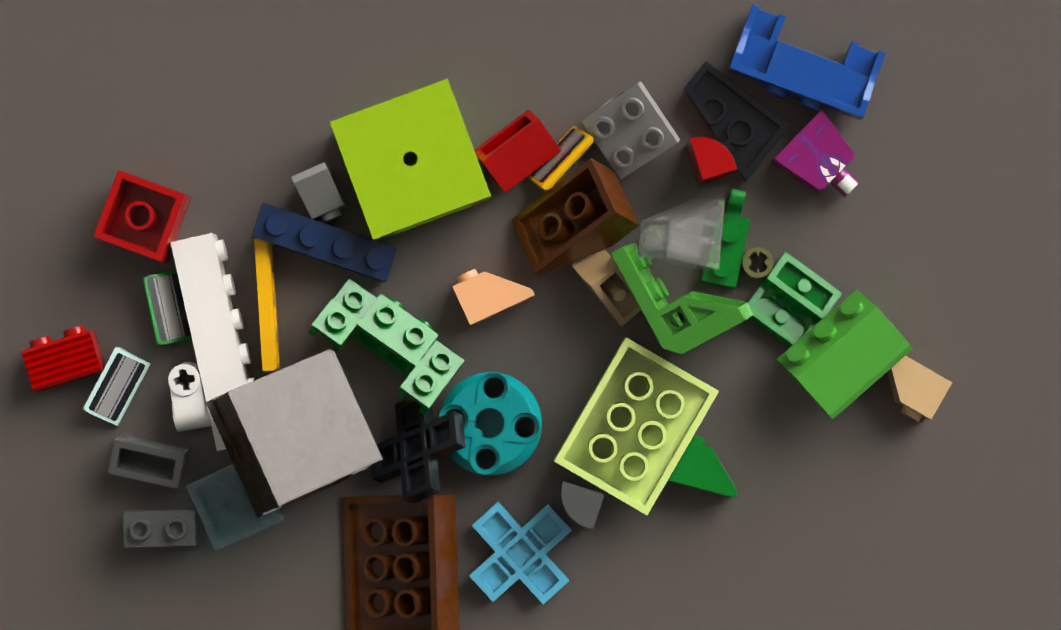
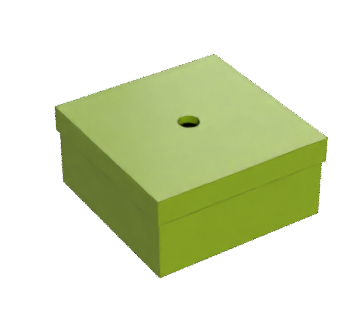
(410, 160)

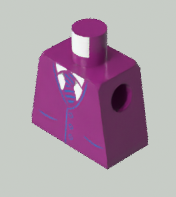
(818, 157)

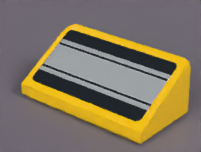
(573, 147)

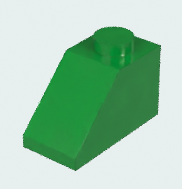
(702, 469)

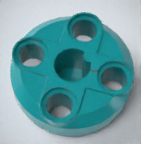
(493, 422)

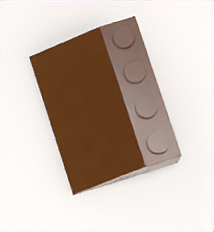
(401, 563)

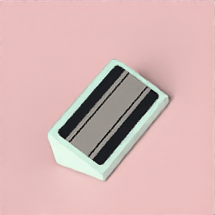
(116, 386)

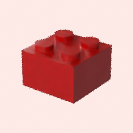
(142, 216)

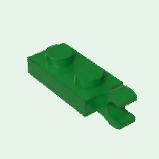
(732, 243)

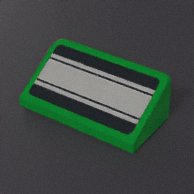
(167, 308)

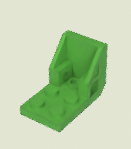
(703, 313)

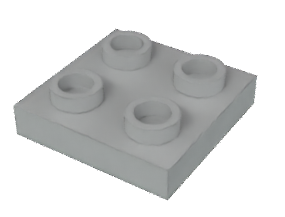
(630, 130)

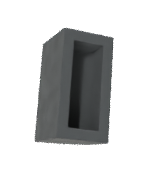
(149, 460)
(581, 502)

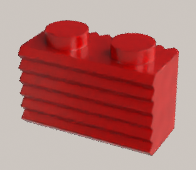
(64, 359)

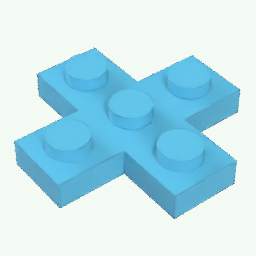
(520, 552)

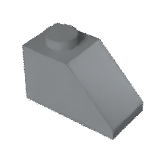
(320, 193)

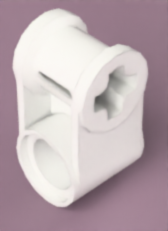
(189, 403)

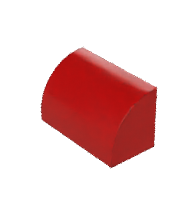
(517, 150)
(709, 160)

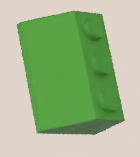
(844, 354)

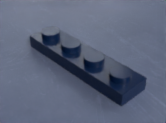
(323, 242)

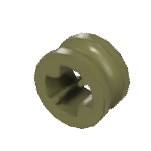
(768, 262)

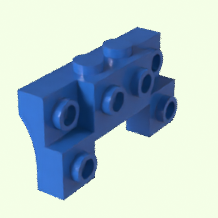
(803, 74)

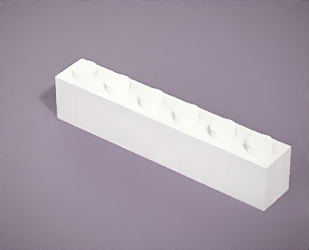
(212, 317)

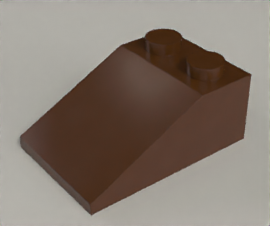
(575, 218)

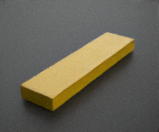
(267, 306)

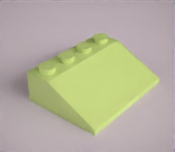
(635, 426)

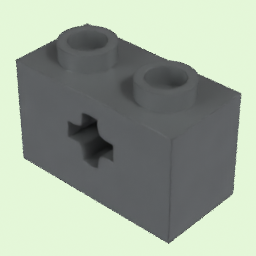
(161, 527)

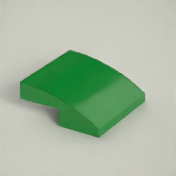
(791, 300)

